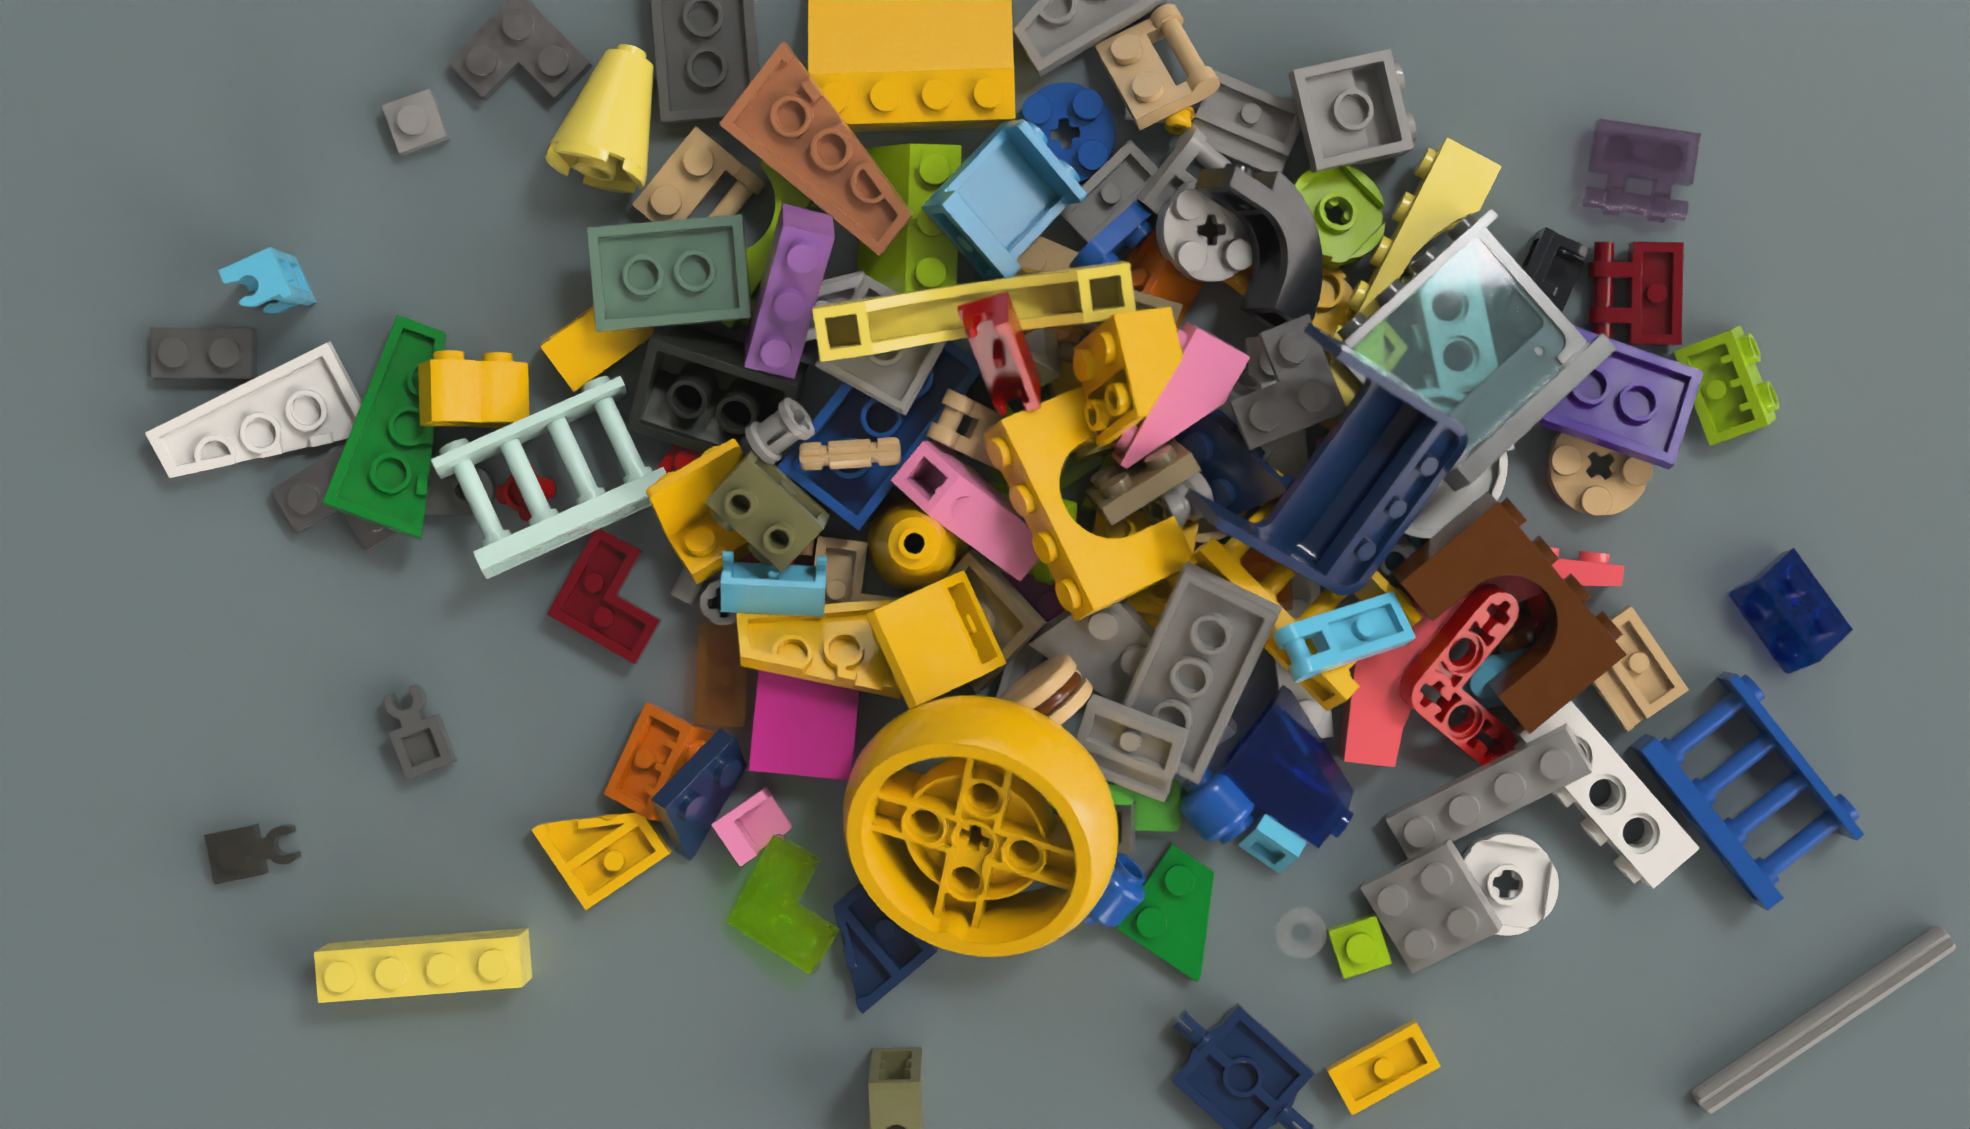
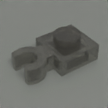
(243, 851)

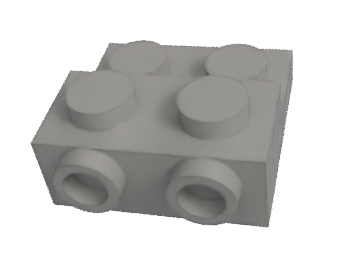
(1353, 111)

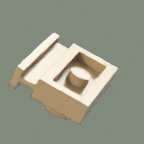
(1640, 680)

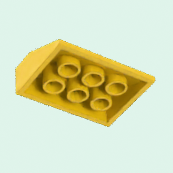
(914, 62)

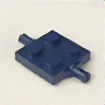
(1241, 1073)

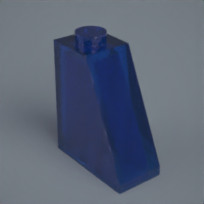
(1291, 772)

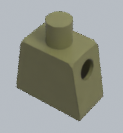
(896, 1088)

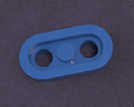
(1128, 229)

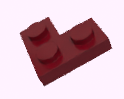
(592, 601)

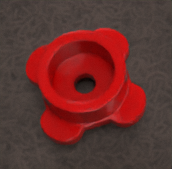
(510, 494)

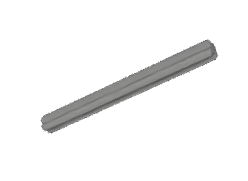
(1823, 1019)

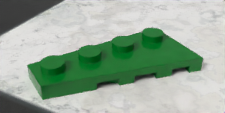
(388, 452)

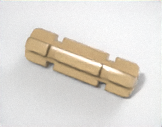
(850, 454)

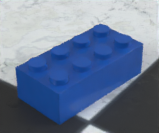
(854, 415)

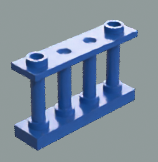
(1728, 835)

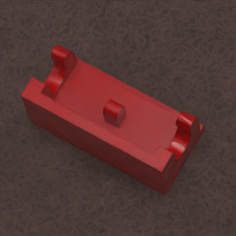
(1001, 351)

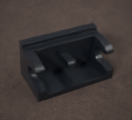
(1555, 264)

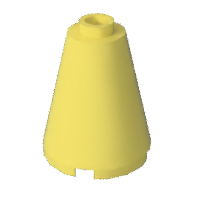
(609, 124)

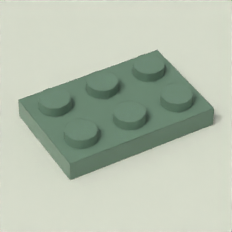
(669, 273)

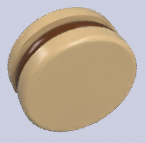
(1052, 689)

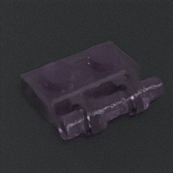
(1642, 154)

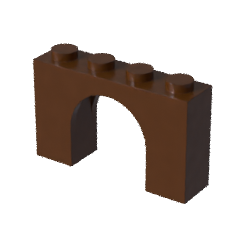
(1573, 642)

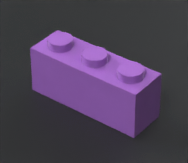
(788, 291)

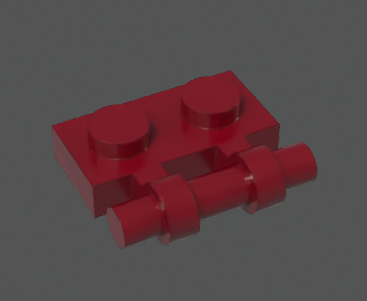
(1652, 292)

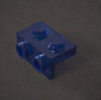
(1791, 612)

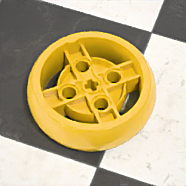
(955, 852)

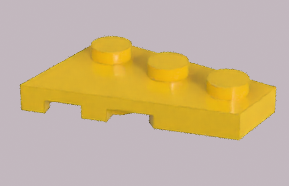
(819, 649)

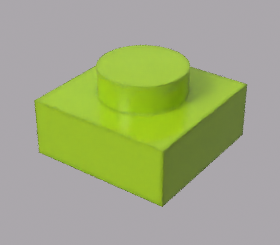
(1359, 945)

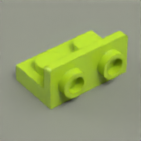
(1731, 391)

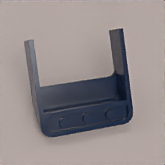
(1357, 485)

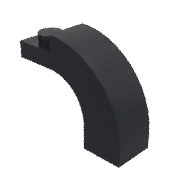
(1282, 238)

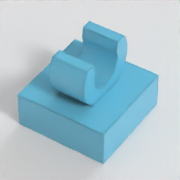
(1272, 843)

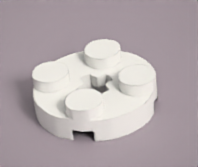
(1528, 864)

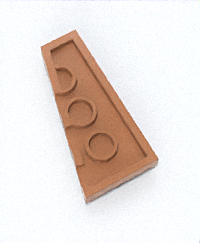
(810, 145)

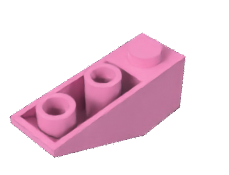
(1195, 389)
(967, 506)

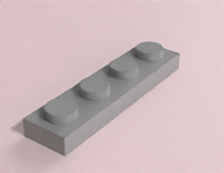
(1490, 791)

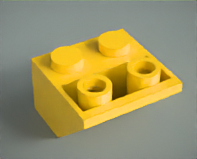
(1126, 369)
(936, 639)

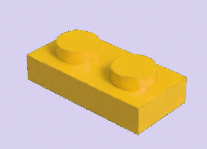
(1383, 1067)

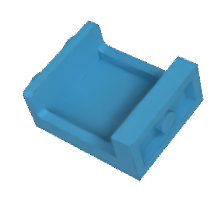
(1004, 198)

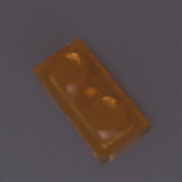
(720, 679)

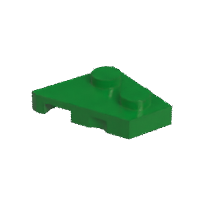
(1174, 911)

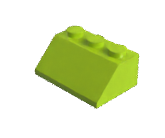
(921, 252)

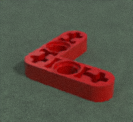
(1450, 676)

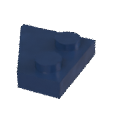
(1233, 473)
(698, 792)
(876, 947)

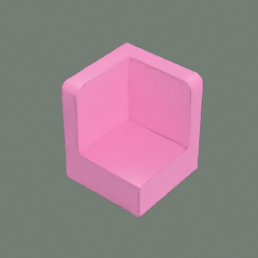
(751, 825)

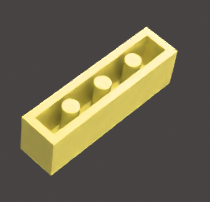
(423, 965)

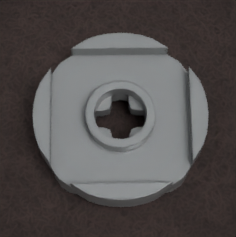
(1187, 251)

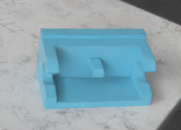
(271, 276)
(767, 590)

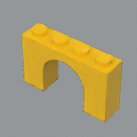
(1086, 568)

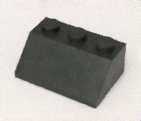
(701, 393)

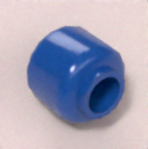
(1216, 807)
(1121, 895)

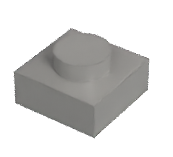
(415, 122)

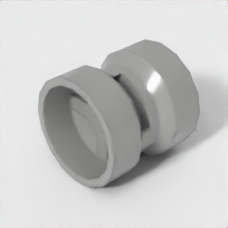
(1174, 504)

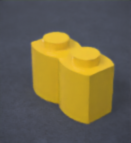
(472, 391)

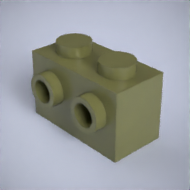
(766, 511)

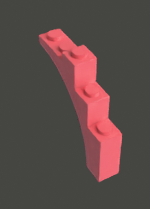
(1377, 713)

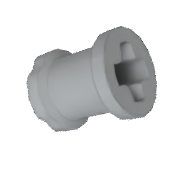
(779, 431)
(708, 610)

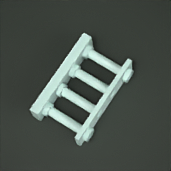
(548, 527)

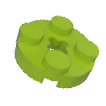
(1361, 217)

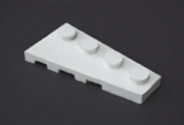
(278, 412)

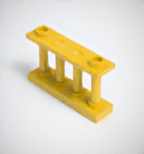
(1328, 687)

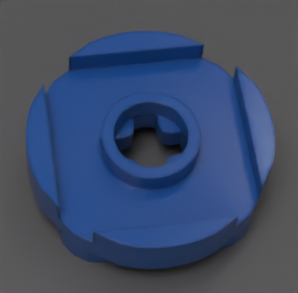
(1082, 110)

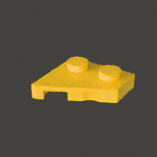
(601, 851)

